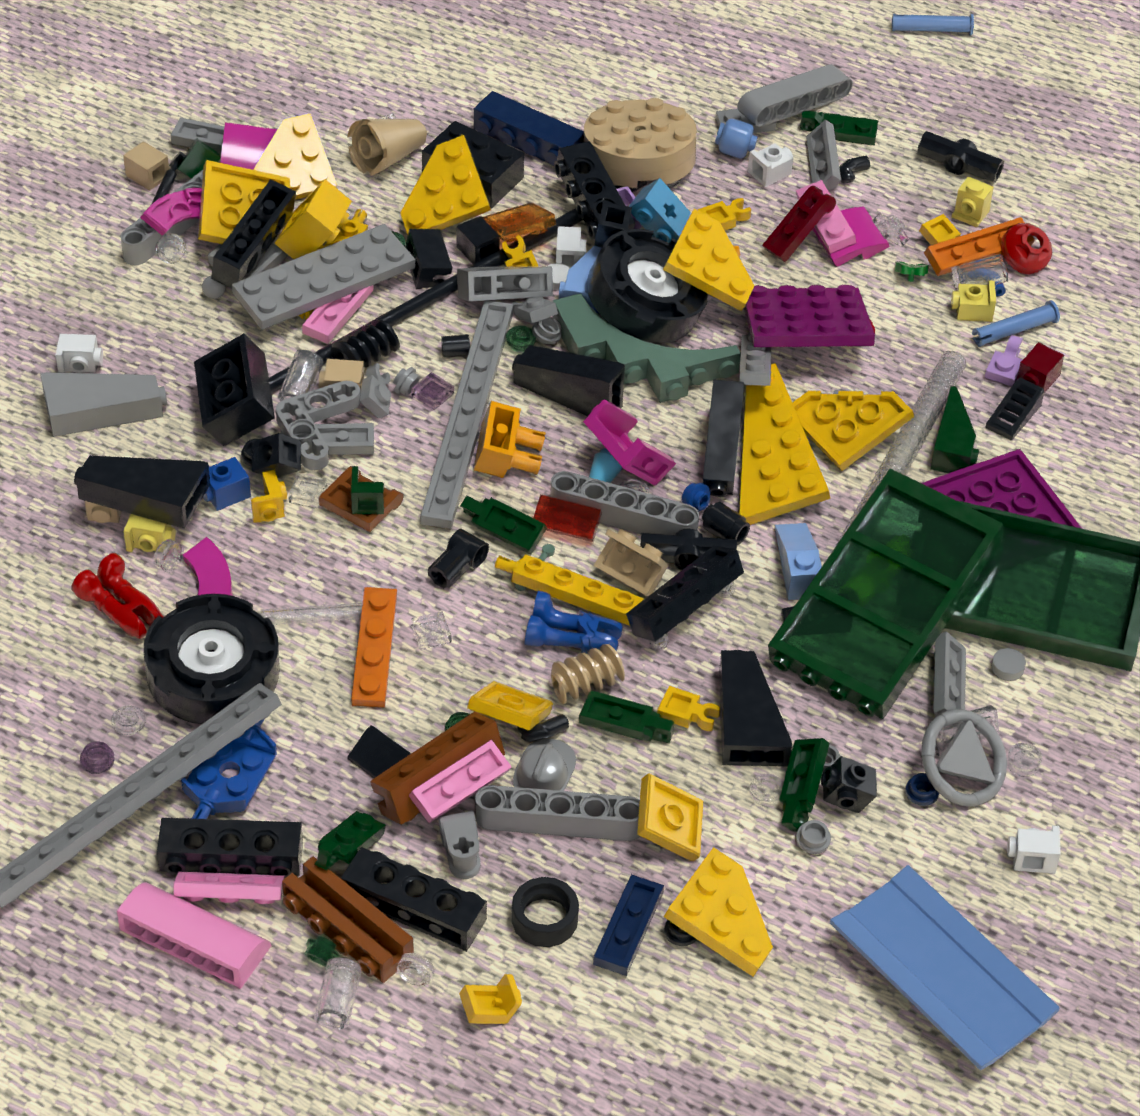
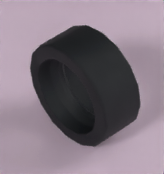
(541, 934)

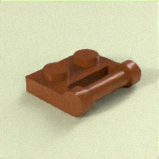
(338, 500)

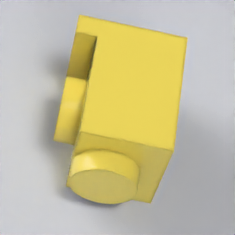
(973, 202)
(974, 302)
(146, 533)

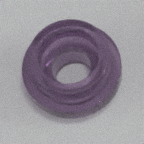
(97, 750)

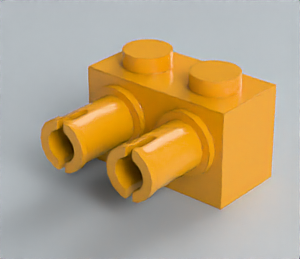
(497, 442)

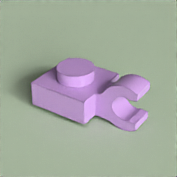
(1005, 366)

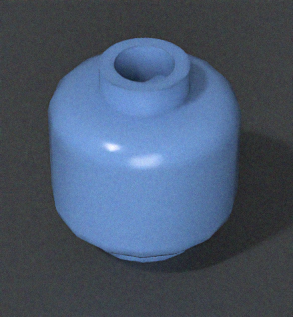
(736, 138)

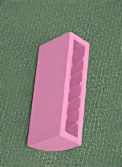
(191, 934)

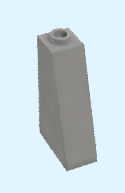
(100, 400)

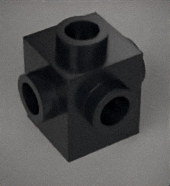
(849, 784)

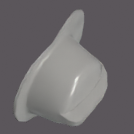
(545, 765)

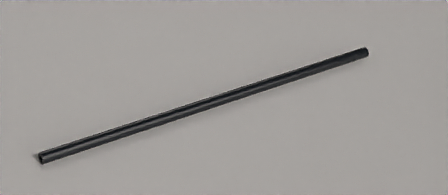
(450, 285)

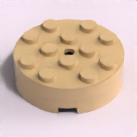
(642, 140)

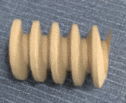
(586, 670)

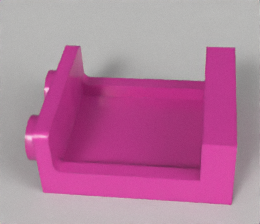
(611, 428)

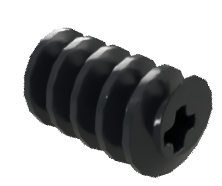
(367, 343)

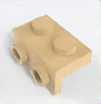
(630, 563)

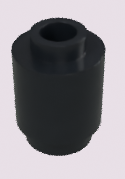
(725, 522)

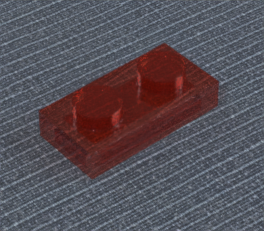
(568, 517)

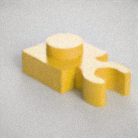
(728, 214)
(939, 230)
(519, 256)
(685, 707)

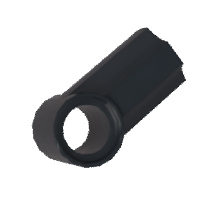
(461, 553)

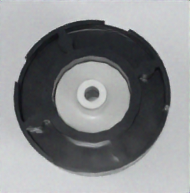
(636, 292)
(209, 655)

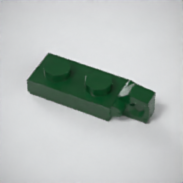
(845, 127)
(505, 523)
(625, 718)
(802, 780)
(347, 839)

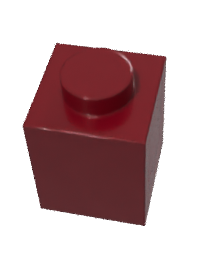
(1041, 366)

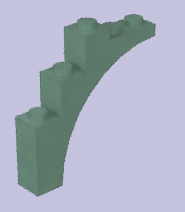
(666, 368)

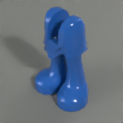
(591, 629)

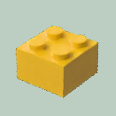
(314, 221)

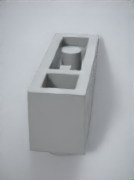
(504, 282)

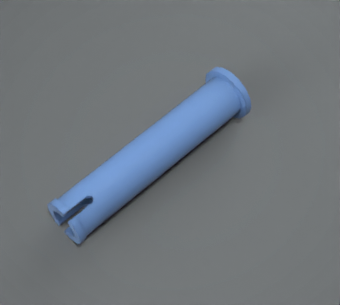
(933, 23)
(1017, 323)

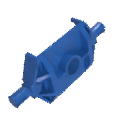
(248, 755)

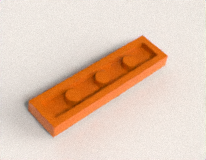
(969, 247)
(374, 647)

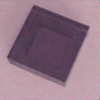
(432, 391)

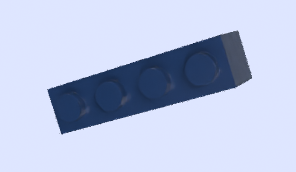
(524, 127)

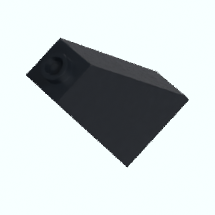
(570, 378)
(723, 437)
(145, 486)
(749, 715)

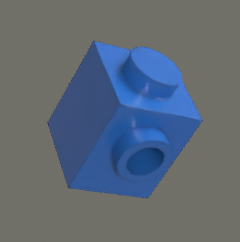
(227, 484)

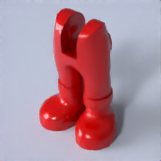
(110, 576)

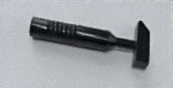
(169, 177)

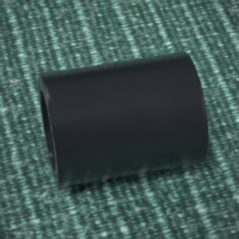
(455, 345)

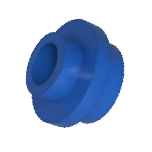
(696, 496)

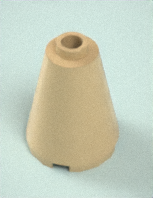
(384, 142)

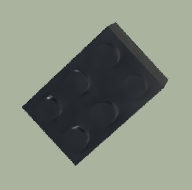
(497, 163)
(234, 390)

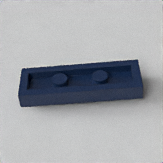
(628, 925)

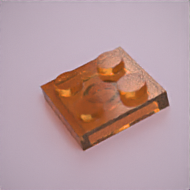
(520, 221)

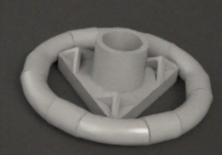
(964, 757)

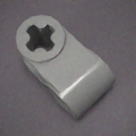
(461, 843)

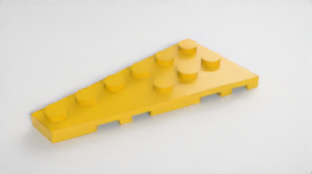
(776, 456)

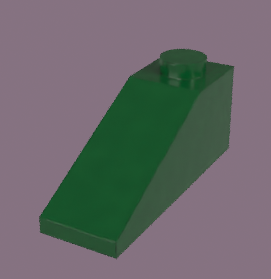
(955, 438)

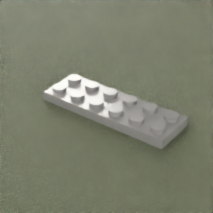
(323, 276)

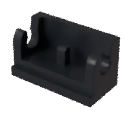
(430, 255)

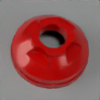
(1020, 254)

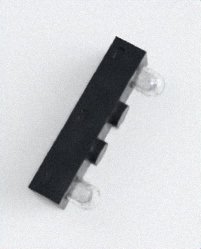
(684, 594)

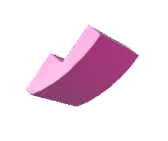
(244, 144)
(868, 237)

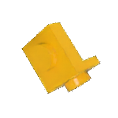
(271, 505)
(491, 1003)

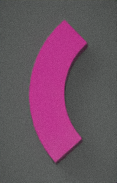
(173, 209)
(209, 568)

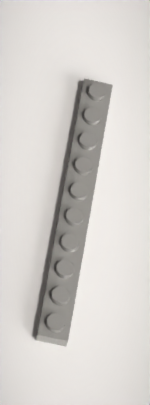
(467, 415)
(135, 791)

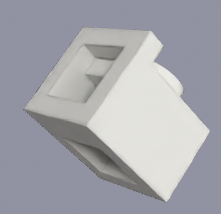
(770, 164)
(569, 245)
(78, 353)
(1035, 850)

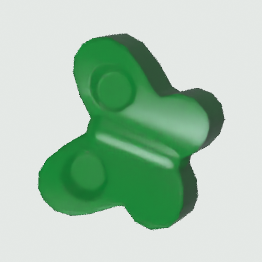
(911, 270)

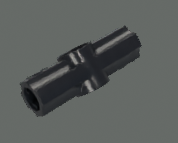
(960, 156)
(684, 546)

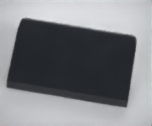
(376, 752)

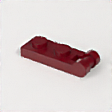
(799, 223)

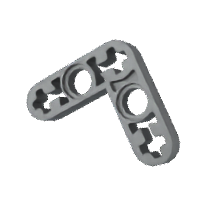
(307, 415)

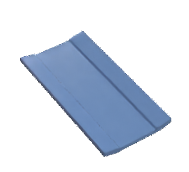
(946, 968)

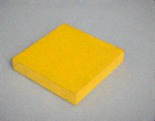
(510, 705)
(670, 817)

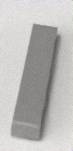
(794, 95)
(140, 238)
(625, 506)
(538, 809)

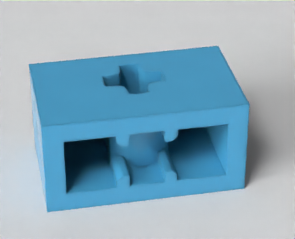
(660, 211)

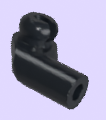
(853, 165)
(545, 729)

